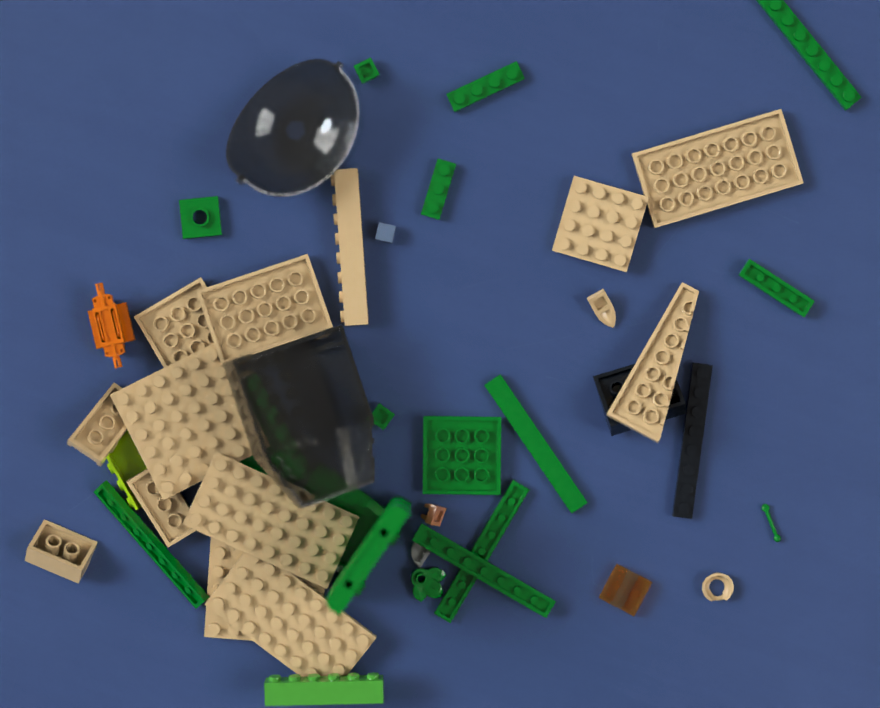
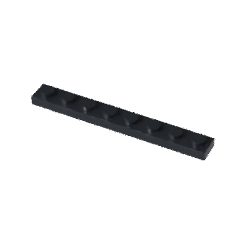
(692, 440)

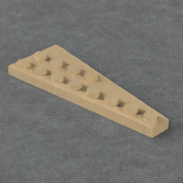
(649, 387)

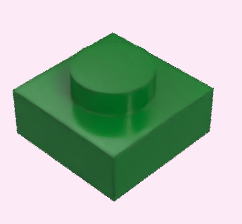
(366, 70)
(382, 416)

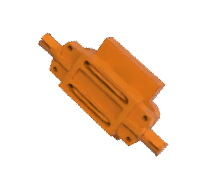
(110, 325)

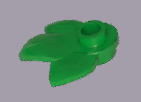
(429, 585)

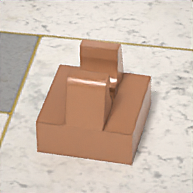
(435, 514)

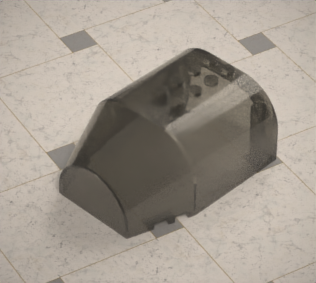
(306, 416)

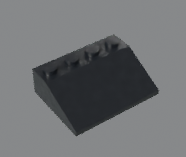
(609, 385)

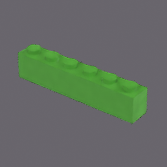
(324, 689)

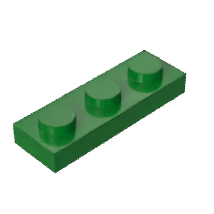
(438, 189)

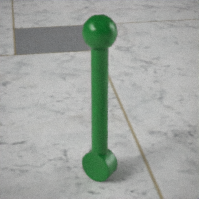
(777, 538)

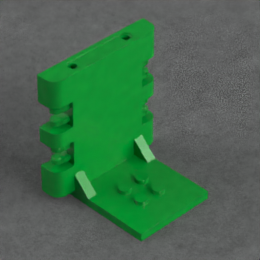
(366, 541)

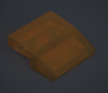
(625, 590)

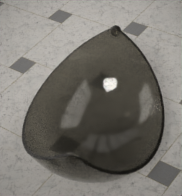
(295, 129)

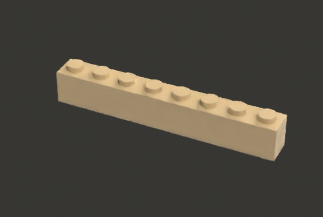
(351, 247)

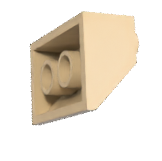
(60, 551)

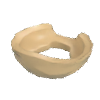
(728, 587)

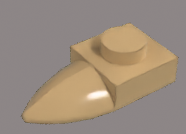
(603, 308)

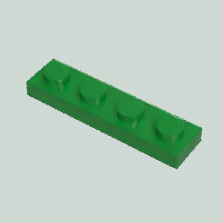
(485, 86)
(776, 288)

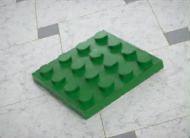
(462, 455)

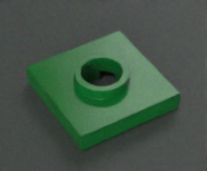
(211, 227)

